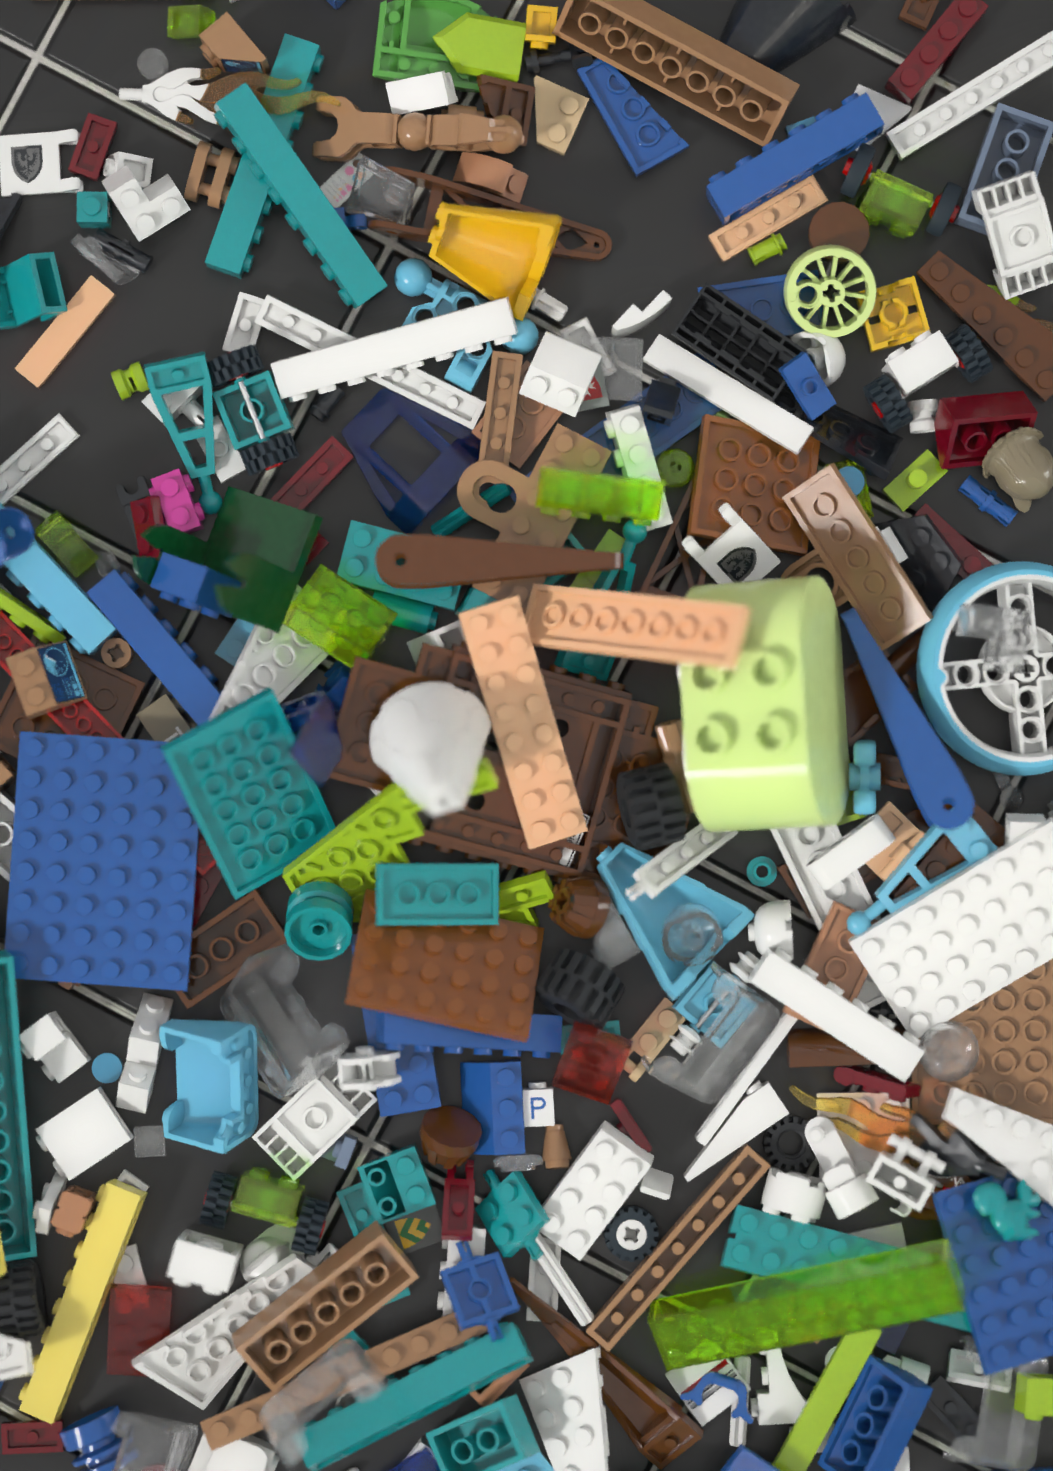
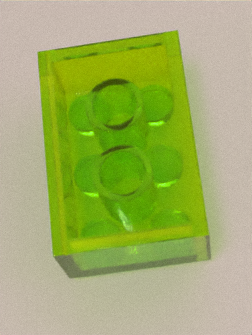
(339, 617)

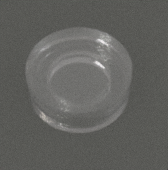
(153, 63)

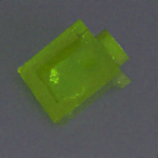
(188, 21)

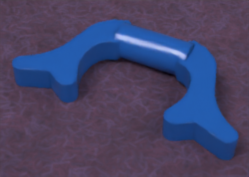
(725, 1381)

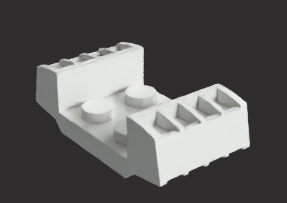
(1017, 233)
(312, 1122)

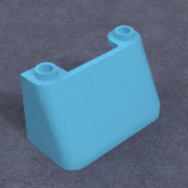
(214, 1083)

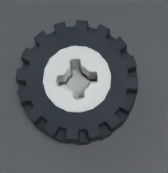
(626, 1225)

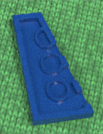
(635, 125)

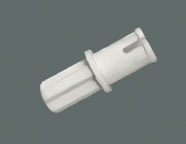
(548, 305)

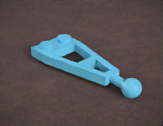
(968, 839)

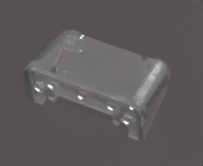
(339, 1368)

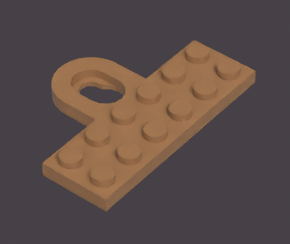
(524, 522)
(855, 556)

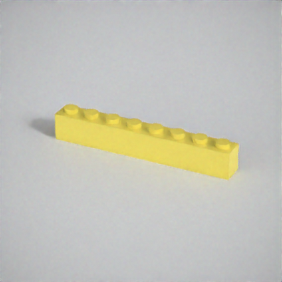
(82, 1301)

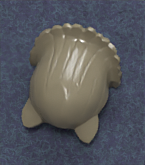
(1020, 466)

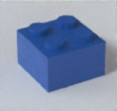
(190, 584)

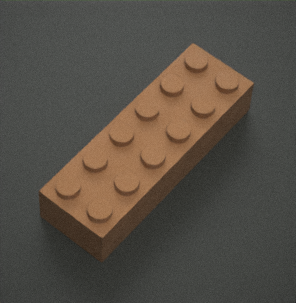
(324, 1306)

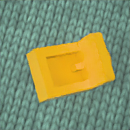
(540, 26)

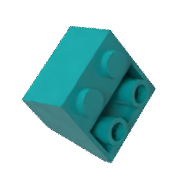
(397, 1184)

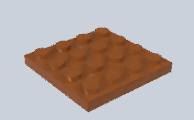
(752, 477)

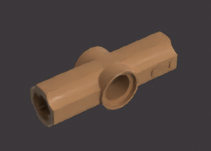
(670, 740)

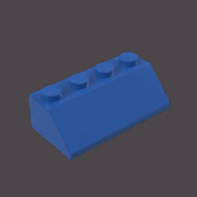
(876, 1419)

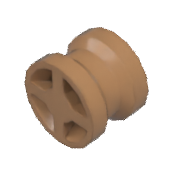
(122, 655)

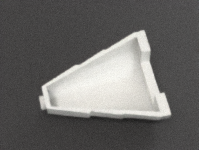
(431, 743)

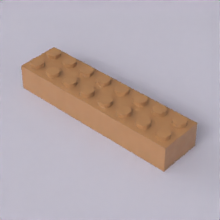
(681, 63)

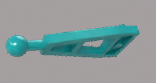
(179, 375)
(599, 664)

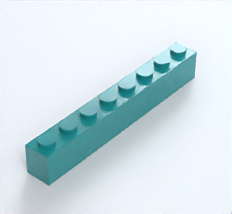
(299, 195)
(248, 196)
(414, 1396)

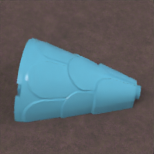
(647, 914)

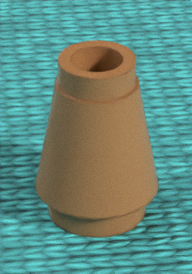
(556, 1148)

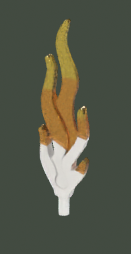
(174, 92)

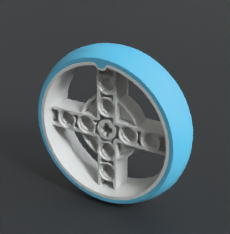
(934, 676)

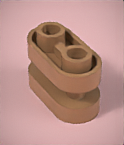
(226, 166)

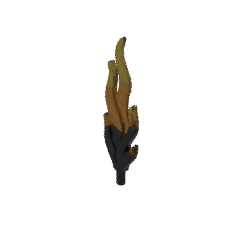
(950, 1148)

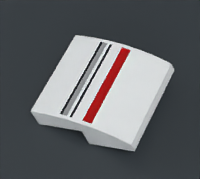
(714, 1396)

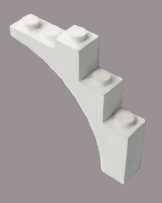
(784, 1402)

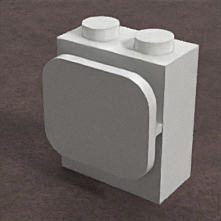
(83, 1134)
(241, 1455)

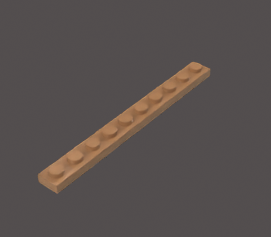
(388, 1356)

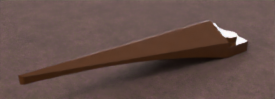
(644, 1411)

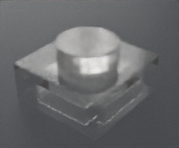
(149, 1141)

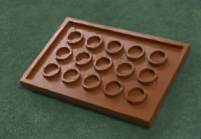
(448, 973)

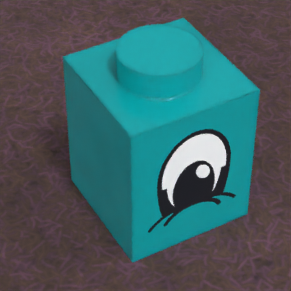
(94, 209)

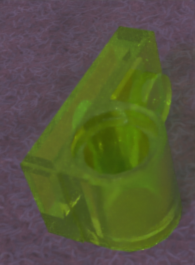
(66, 543)

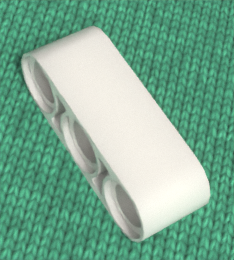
(850, 852)

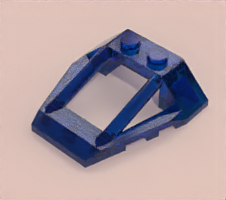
(435, 481)

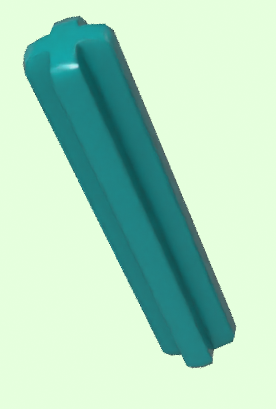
(460, 517)

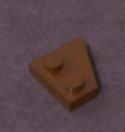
(507, 98)

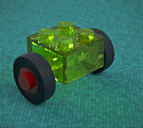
(897, 202)

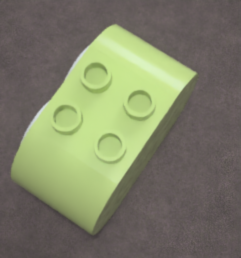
(772, 735)

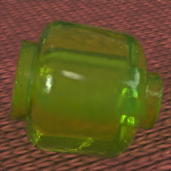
(680, 478)

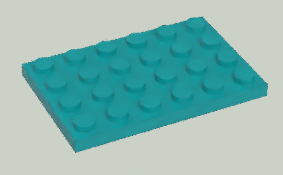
(249, 792)

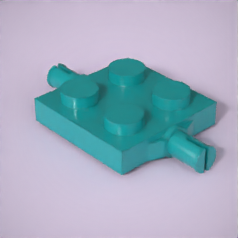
(512, 1214)

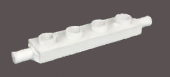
(677, 861)

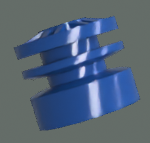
(95, 1439)

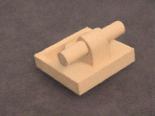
(906, 837)

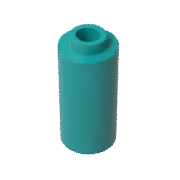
(411, 613)

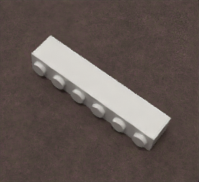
(835, 1014)

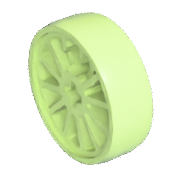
(792, 290)

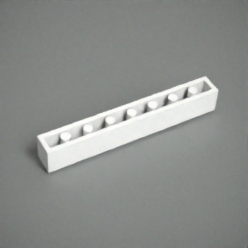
(393, 348)

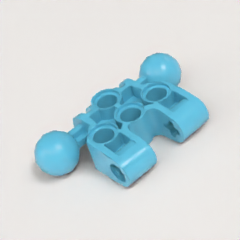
(415, 278)

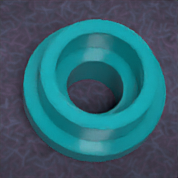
(761, 861)

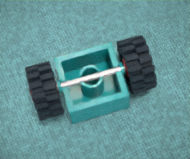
(252, 410)

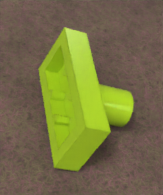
(914, 481)

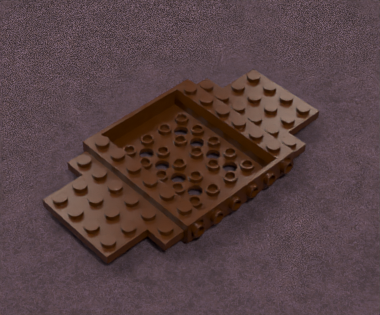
(603, 738)

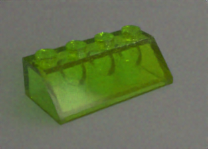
(599, 495)

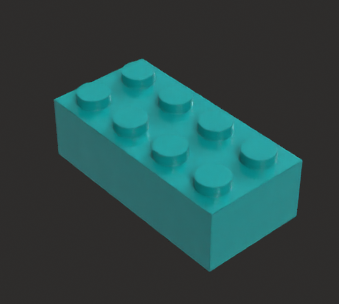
(360, 569)

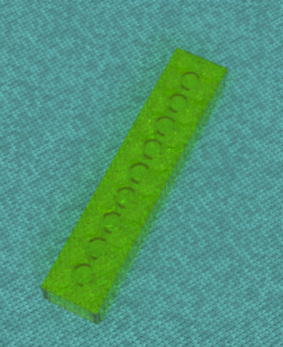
(807, 1305)

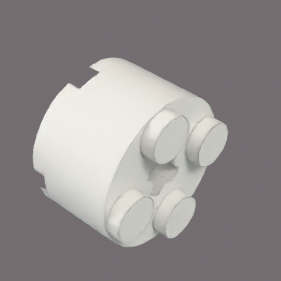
(793, 1194)

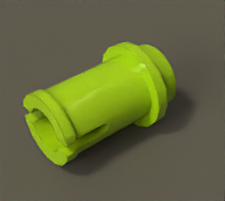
(767, 248)

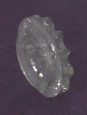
(518, 1162)

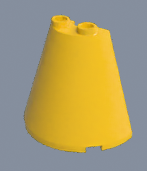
(495, 250)

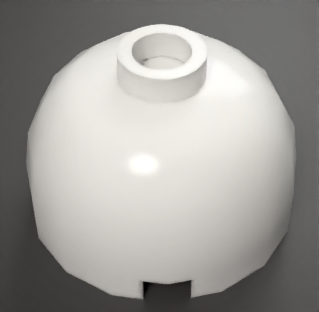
(824, 352)
(772, 927)

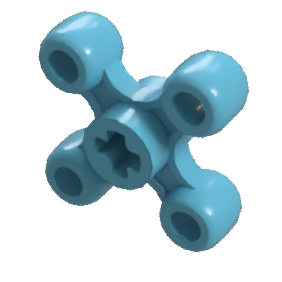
(864, 777)

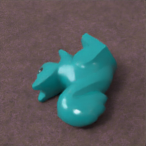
(1008, 1216)

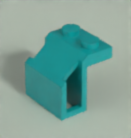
(30, 290)

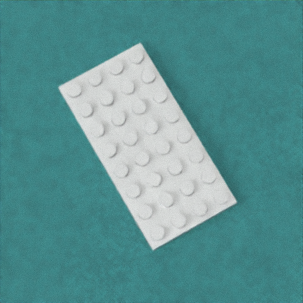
(965, 934)

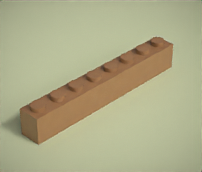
(677, 1246)

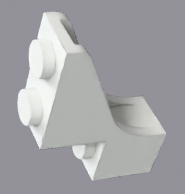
(143, 1053)

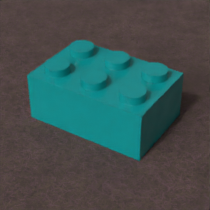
(485, 1438)

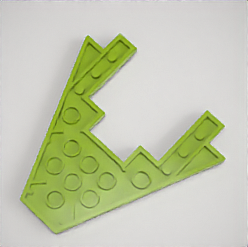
(374, 836)

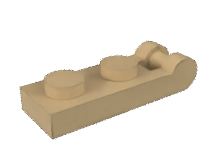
(653, 1036)

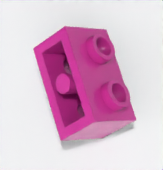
(177, 501)

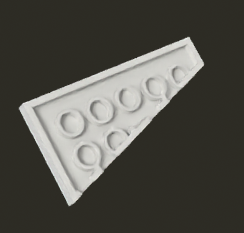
(269, 661)
(1007, 1137)
(571, 1412)

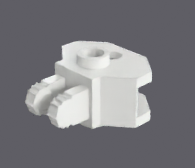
(368, 1069)

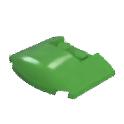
(406, 43)

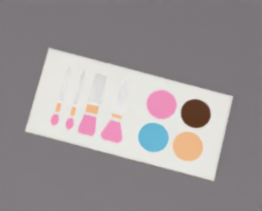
(339, 185)

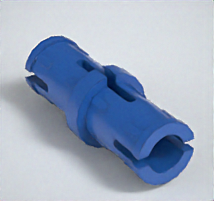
(987, 500)

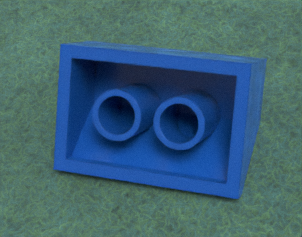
(495, 1098)

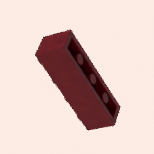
(935, 49)

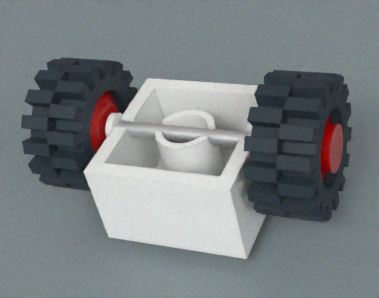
(919, 365)

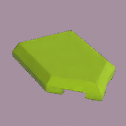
(484, 46)

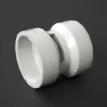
(923, 414)

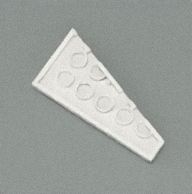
(201, 1354)

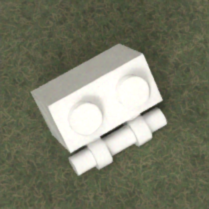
(901, 1179)

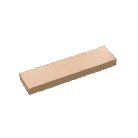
(768, 218)
(65, 332)

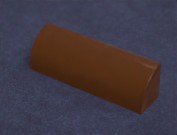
(818, 1048)

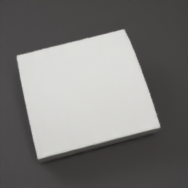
(635, 319)

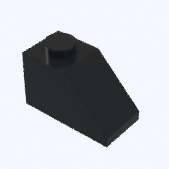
(661, 401)

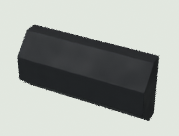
(736, 341)

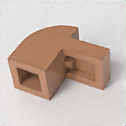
(490, 176)

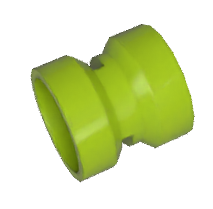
(124, 384)

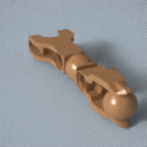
(413, 132)

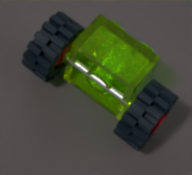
(268, 1200)

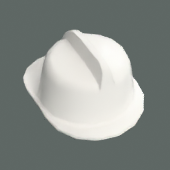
(267, 1251)

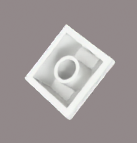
(560, 374)

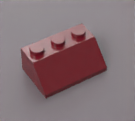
(975, 422)

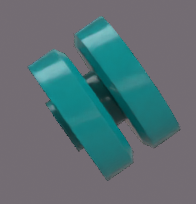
(319, 920)

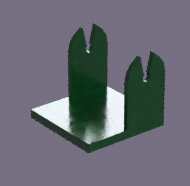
(250, 542)

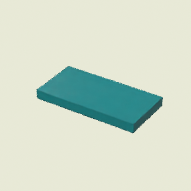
(436, 893)

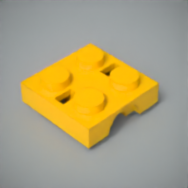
(896, 323)

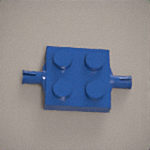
(479, 1291)

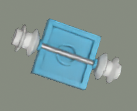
(700, 1007)

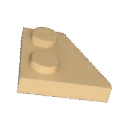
(557, 114)

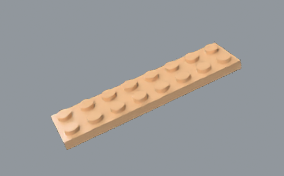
(637, 625)
(522, 721)

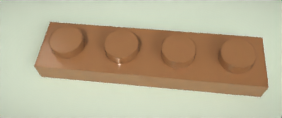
(500, 407)

